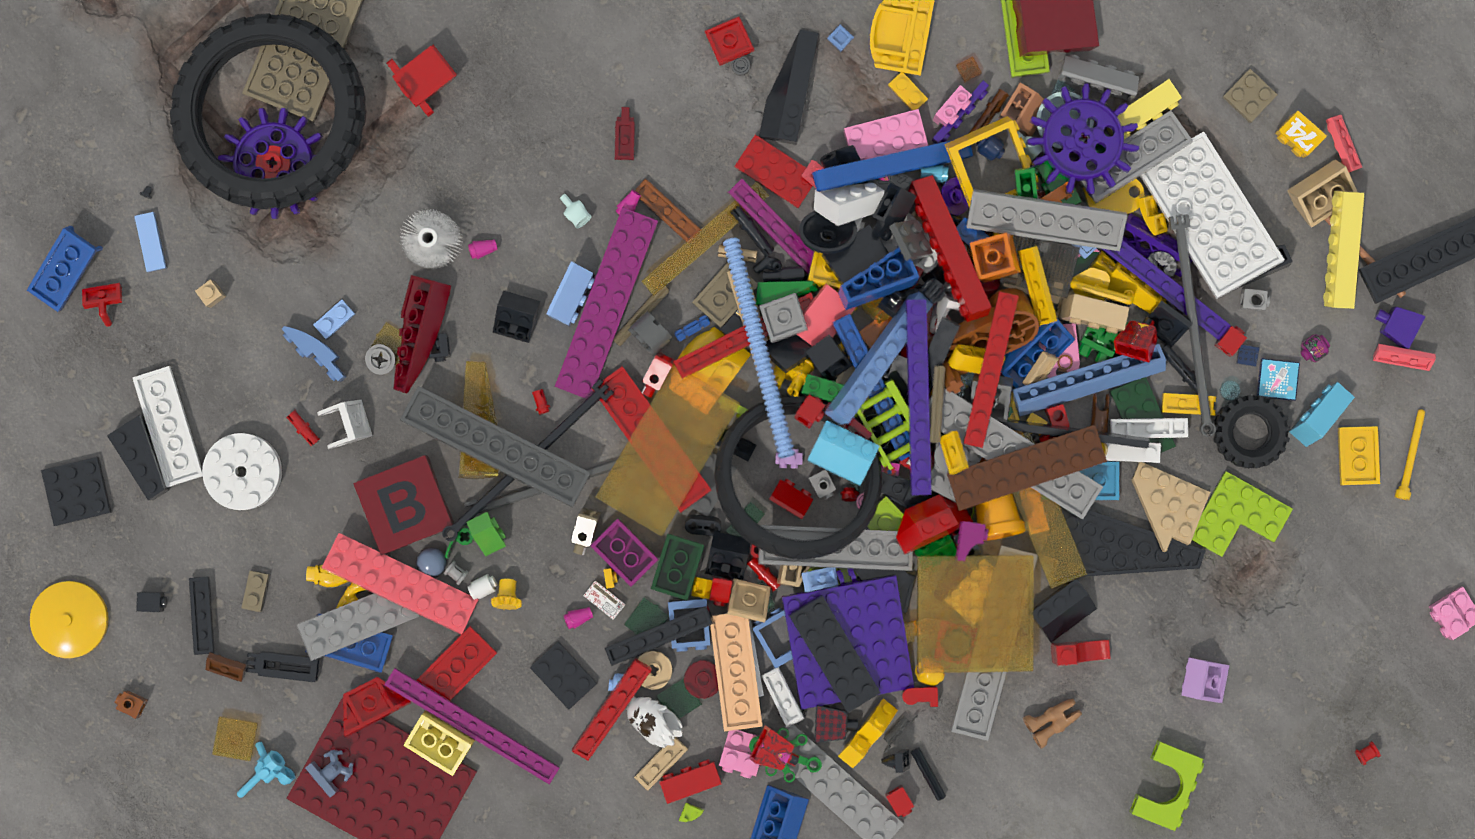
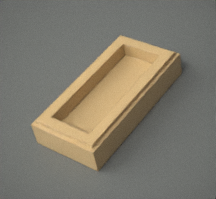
(1041, 368)

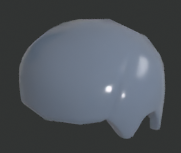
(431, 562)

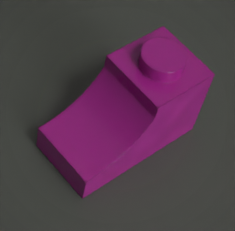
(969, 536)

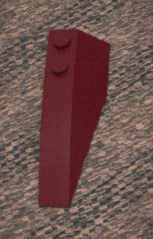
(422, 317)

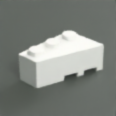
(848, 202)

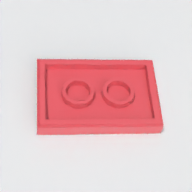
(821, 313)

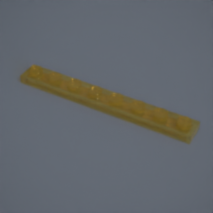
(695, 246)

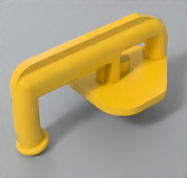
(1095, 283)

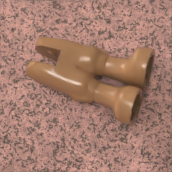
(1056, 716)

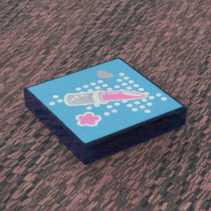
(1278, 379)

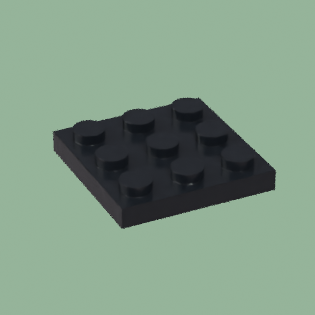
(76, 491)

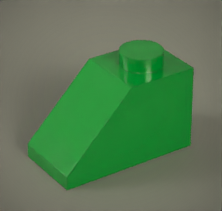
(1025, 182)

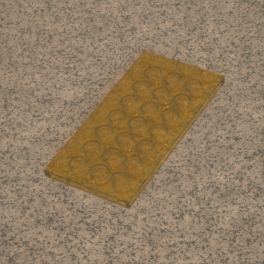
(667, 451)

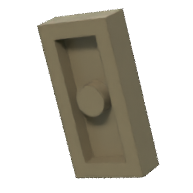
(255, 591)

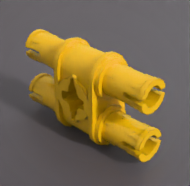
(796, 375)

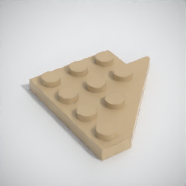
(1169, 504)

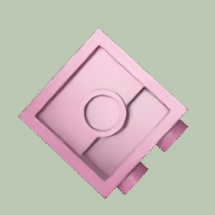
(948, 112)
(1454, 613)
(737, 754)

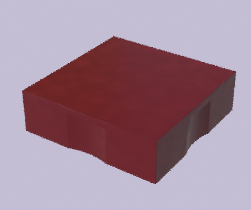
(1055, 26)

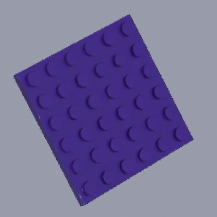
(875, 627)

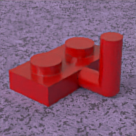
(100, 297)

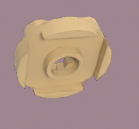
(664, 673)

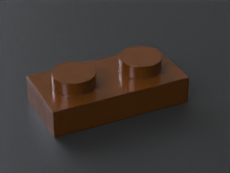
(225, 667)

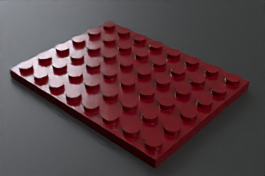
(390, 787)

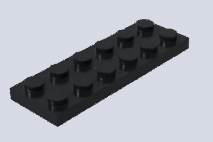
(834, 653)

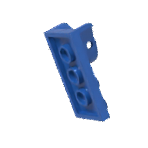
(62, 268)
(367, 653)

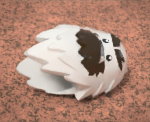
(654, 721)

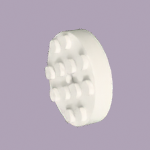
(222, 471)

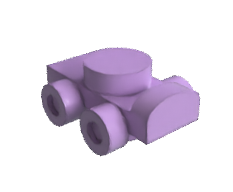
(794, 460)

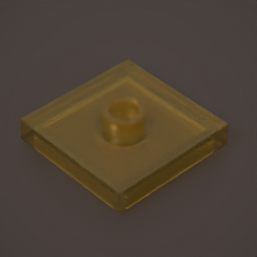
(235, 738)

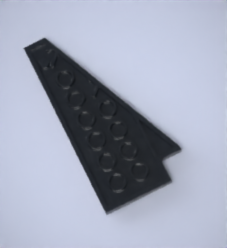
(1121, 548)

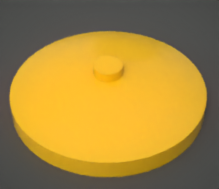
(69, 619)

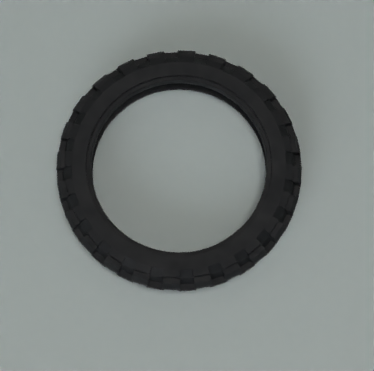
(212, 55)

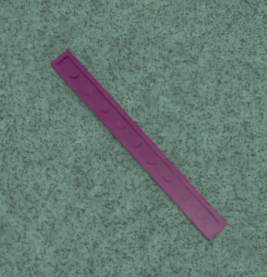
(472, 726)

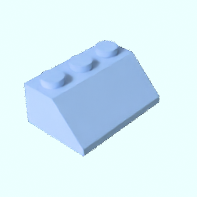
(571, 294)

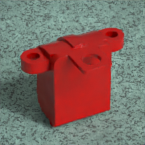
(423, 77)

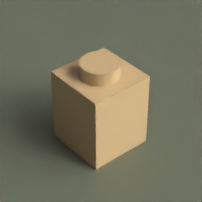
(210, 293)

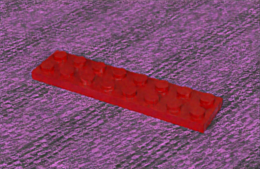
(627, 409)

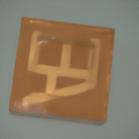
(968, 69)

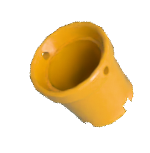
(1000, 517)

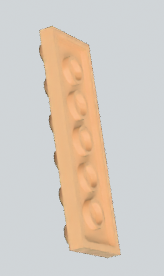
(735, 672)

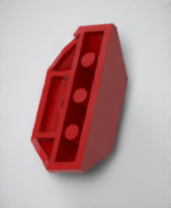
(929, 522)

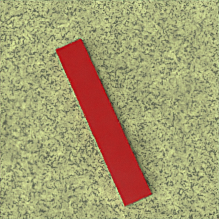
(611, 709)

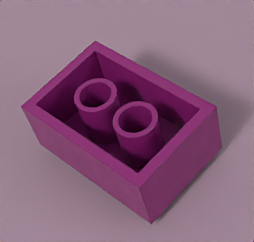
(624, 552)

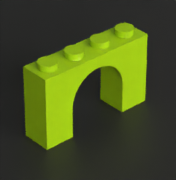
(1169, 813)

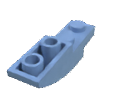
(309, 346)

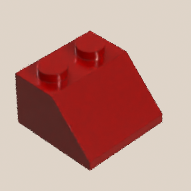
(791, 499)

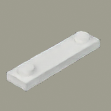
(1151, 427)
(1134, 454)

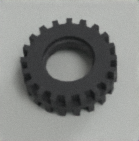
(1276, 427)

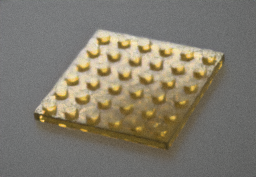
(975, 613)

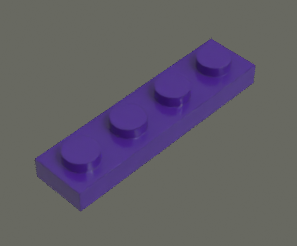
(979, 93)

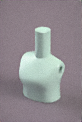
(1032, 151)
(575, 212)

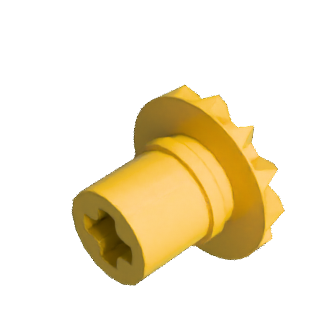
(507, 596)

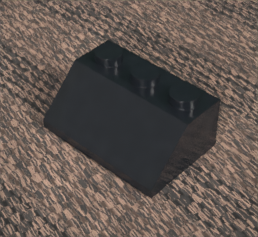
(1063, 609)

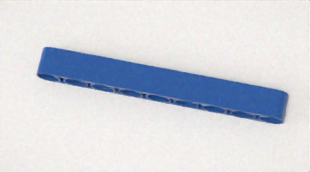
(885, 166)

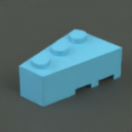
(1322, 414)

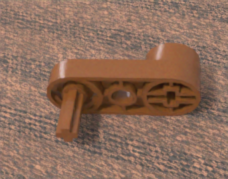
(1023, 330)

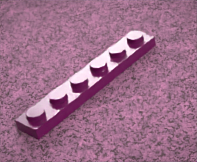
(772, 224)

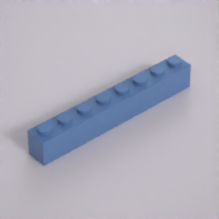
(872, 366)
(1086, 381)

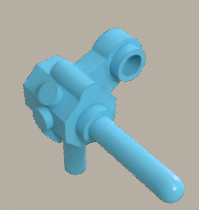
(267, 768)

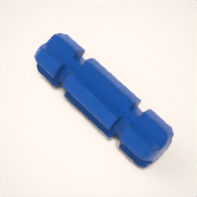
(692, 328)

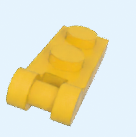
(1184, 404)

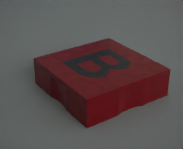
(403, 504)

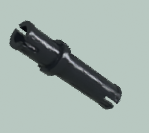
(747, 224)
(1167, 351)

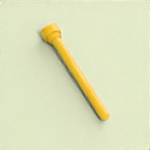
(1403, 491)

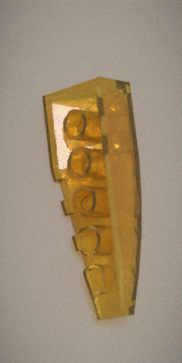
(478, 401)

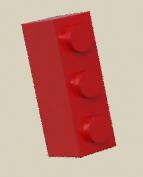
(690, 781)

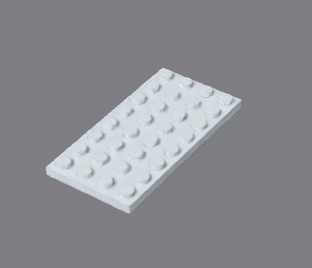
(1224, 230)

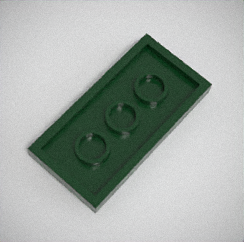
(1138, 402)

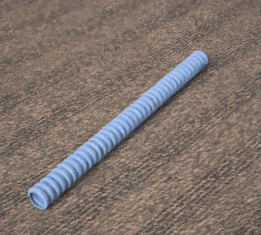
(758, 347)

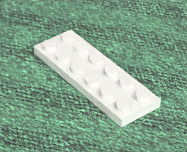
(168, 426)

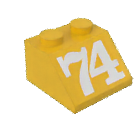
(1300, 134)

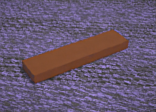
(667, 211)

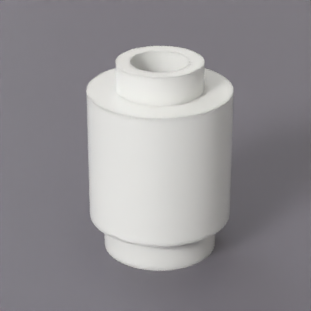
(482, 587)

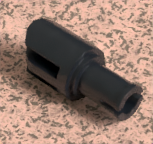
(786, 274)

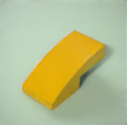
(1155, 221)

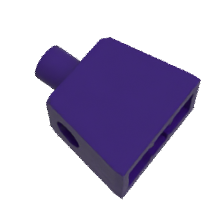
(1400, 325)

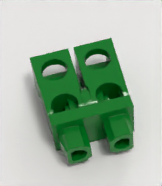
(1099, 341)

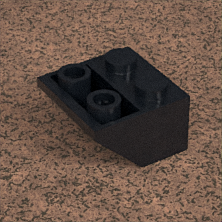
(516, 316)
(728, 556)

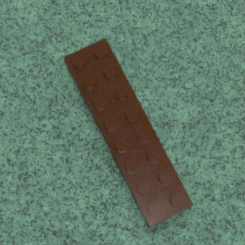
(1027, 467)

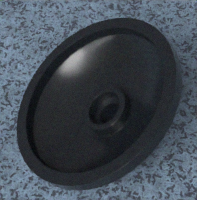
(825, 236)

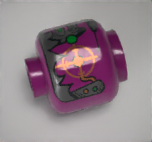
(1314, 348)

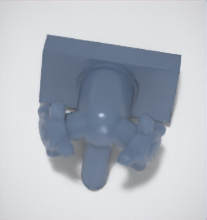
(329, 772)

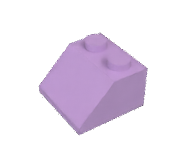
(1205, 680)

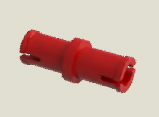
(303, 428)
(763, 573)

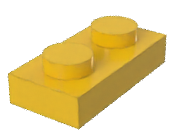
(907, 91)
(953, 452)

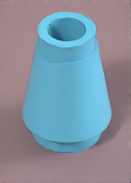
(939, 172)

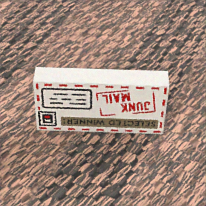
(604, 599)

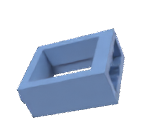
(684, 604)
(776, 614)

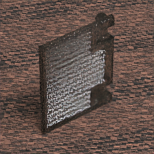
(1057, 262)

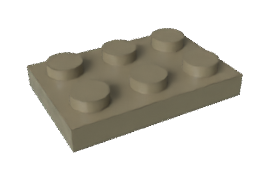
(718, 299)

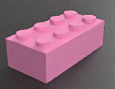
(887, 135)

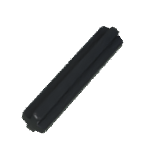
(928, 774)

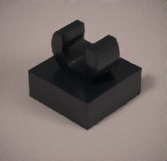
(891, 304)

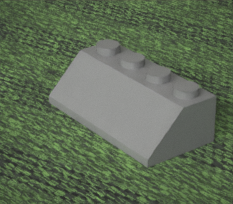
(1100, 78)

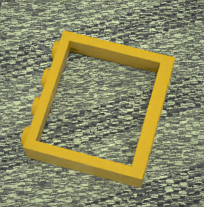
(980, 134)

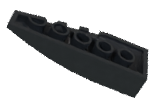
(787, 97)

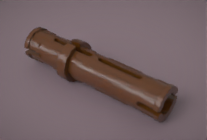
(992, 108)

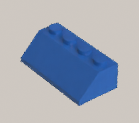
(1020, 361)
(779, 815)

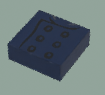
(1247, 355)

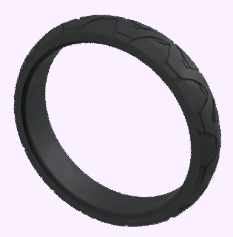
(760, 536)

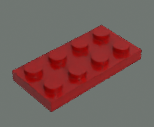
(774, 171)
(458, 664)

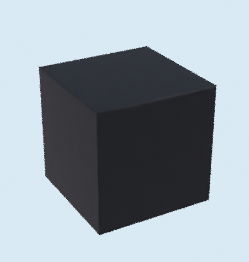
(829, 358)

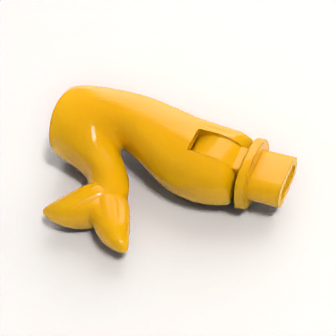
(327, 579)

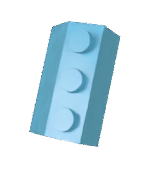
(843, 453)

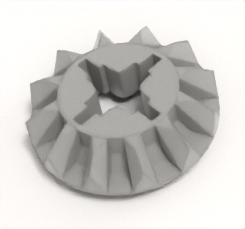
(1164, 259)
(374, 365)

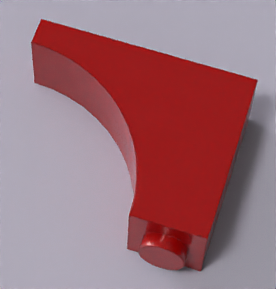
(1076, 652)

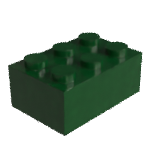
(677, 566)

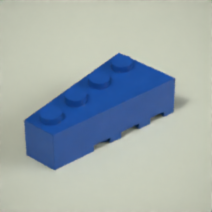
(879, 280)

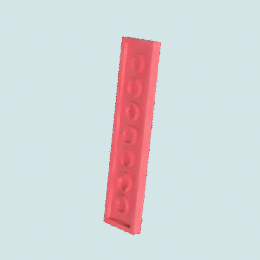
(399, 583)

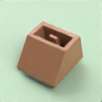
(1021, 107)

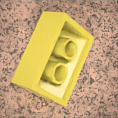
(439, 742)

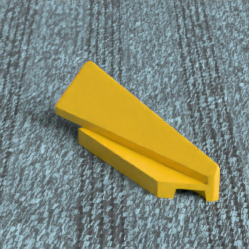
(1123, 279)

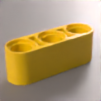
(967, 358)

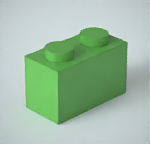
(486, 533)

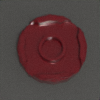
(701, 679)

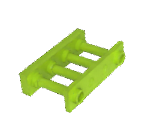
(899, 408)

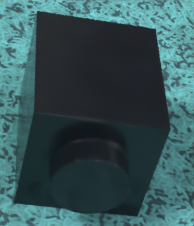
(151, 602)

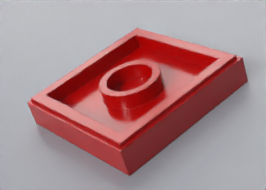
(729, 41)

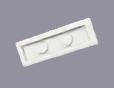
(782, 697)

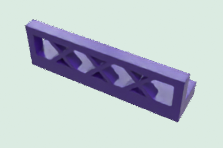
(1158, 242)

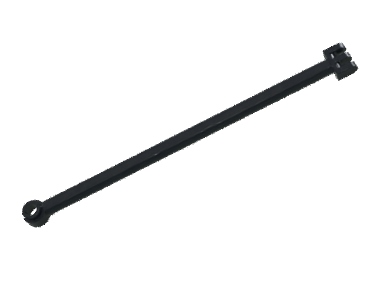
(545, 444)

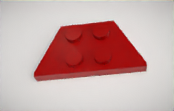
(369, 704)

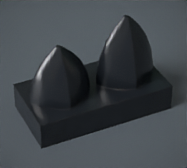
(898, 761)

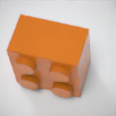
(995, 257)

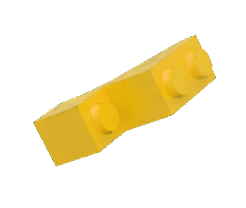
(868, 733)

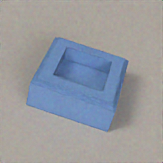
(840, 38)

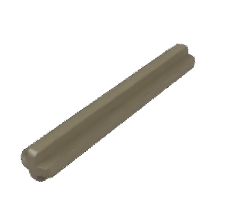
(648, 306)
(937, 404)

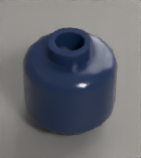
(991, 147)

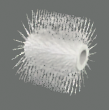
(439, 239)

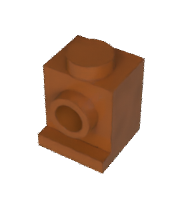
(137, 704)

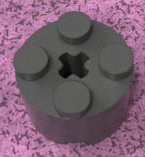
(650, 334)

